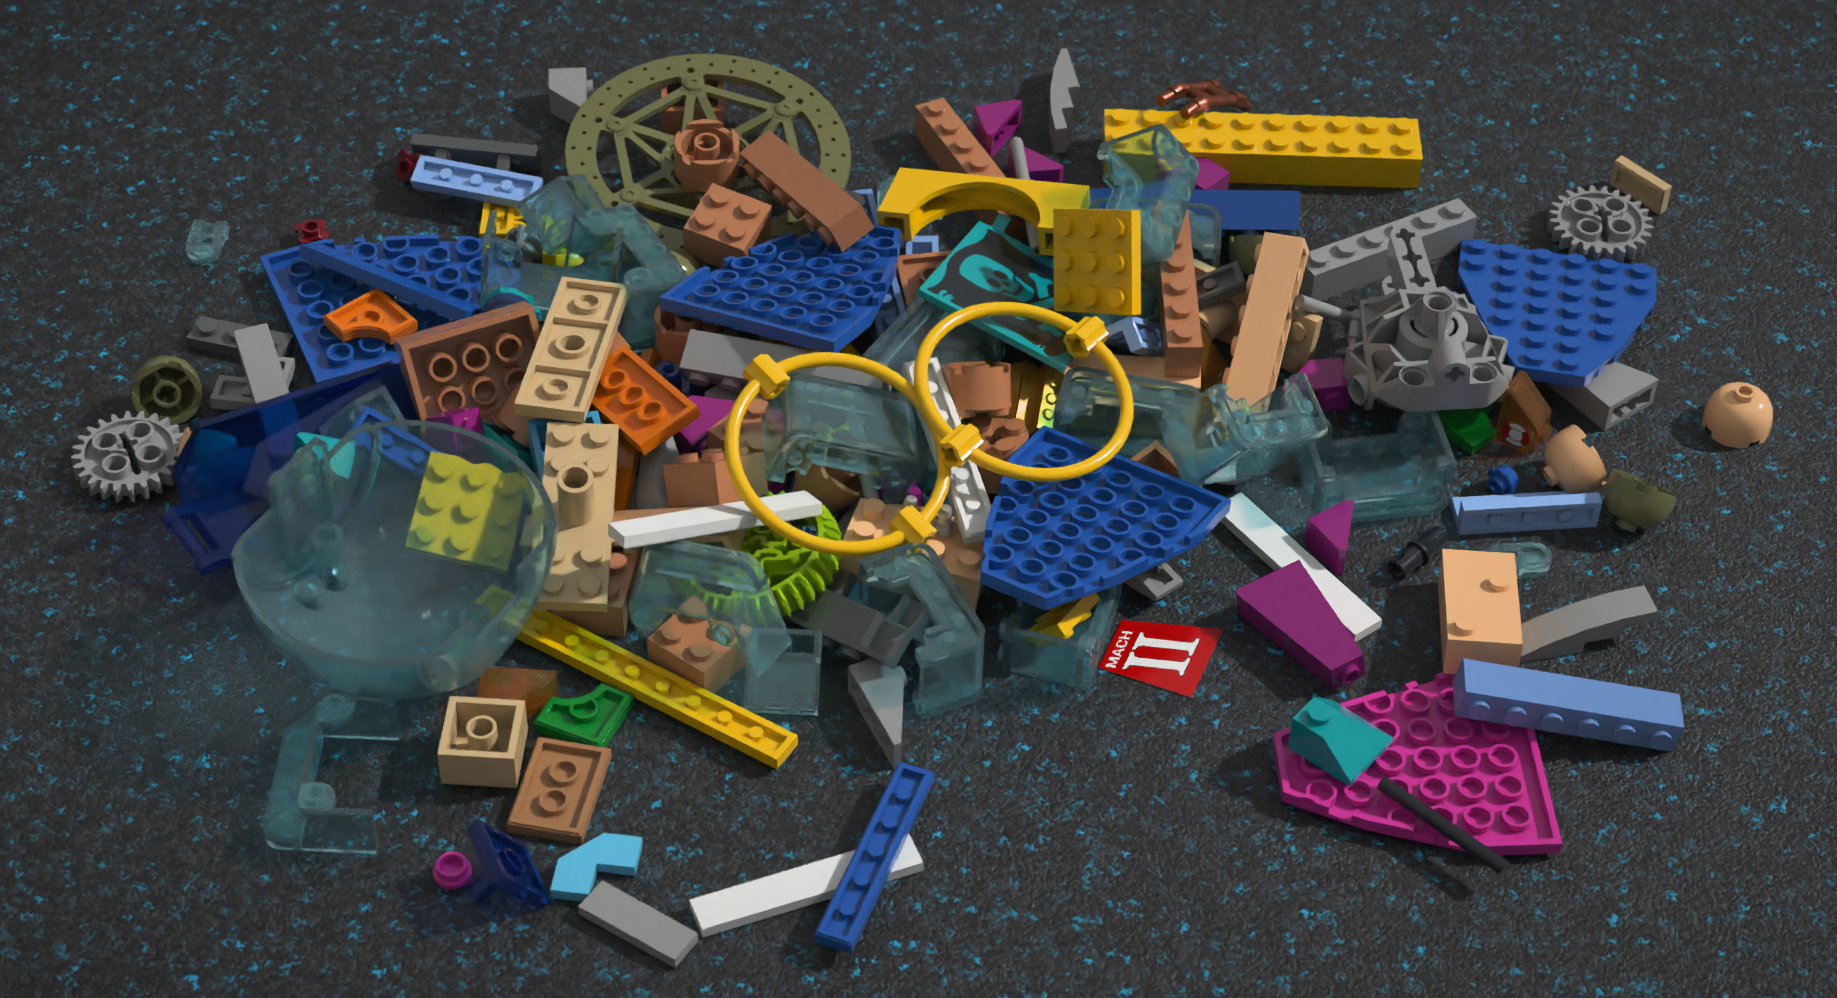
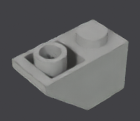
(568, 91)

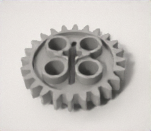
(1622, 223)
(105, 464)

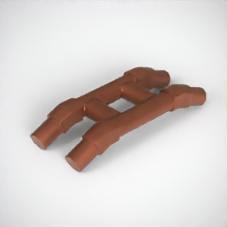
(1204, 97)

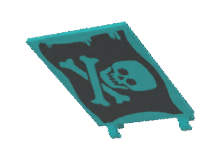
(1001, 269)

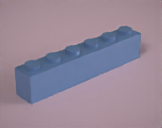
(1567, 705)

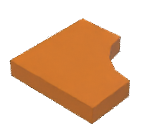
(371, 316)

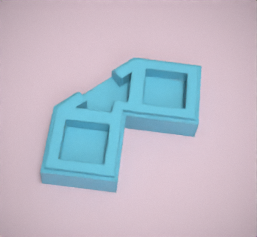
(605, 853)

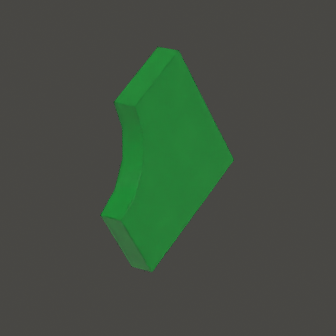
(1468, 427)
(585, 719)

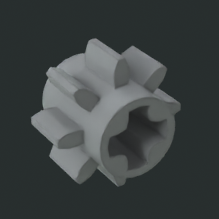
(527, 241)

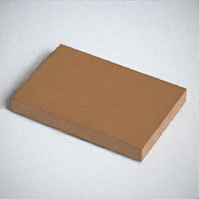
(559, 790)

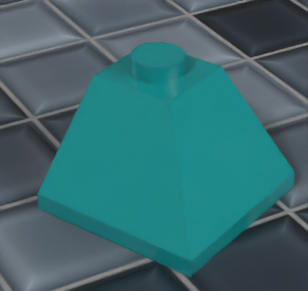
(1336, 739)

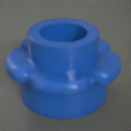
(1502, 480)

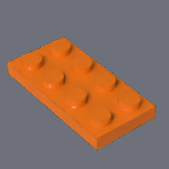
(641, 401)

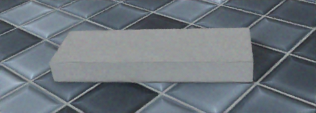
(638, 923)

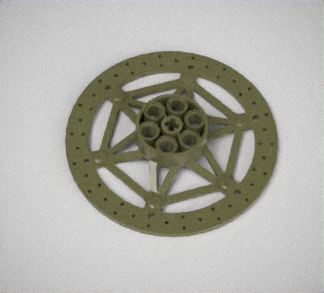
(691, 70)

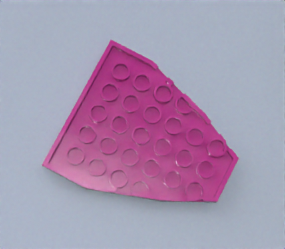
(1466, 769)

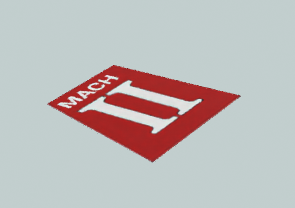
(1161, 654)

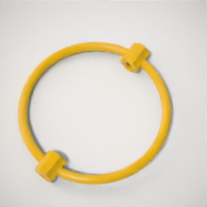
(770, 380)
(965, 440)

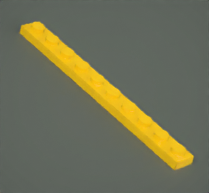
(659, 688)

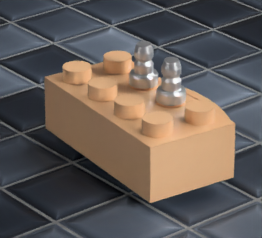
(960, 559)

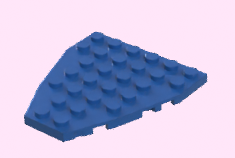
(795, 289)
(311, 291)
(1556, 309)
(1090, 531)

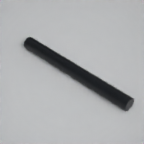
(1443, 825)

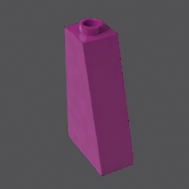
(1302, 623)

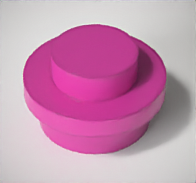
(452, 870)

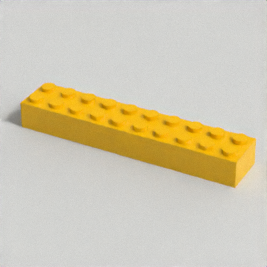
(1290, 146)

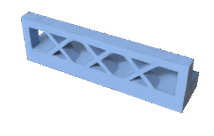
(473, 181)
(1136, 335)
(1525, 512)

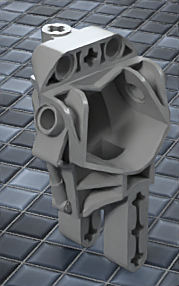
(1421, 342)

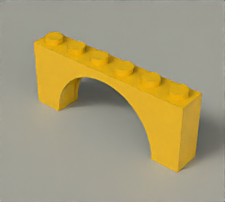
(926, 195)

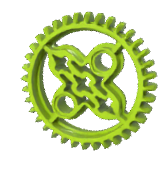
(792, 570)

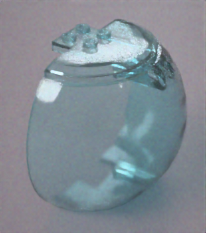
(397, 558)

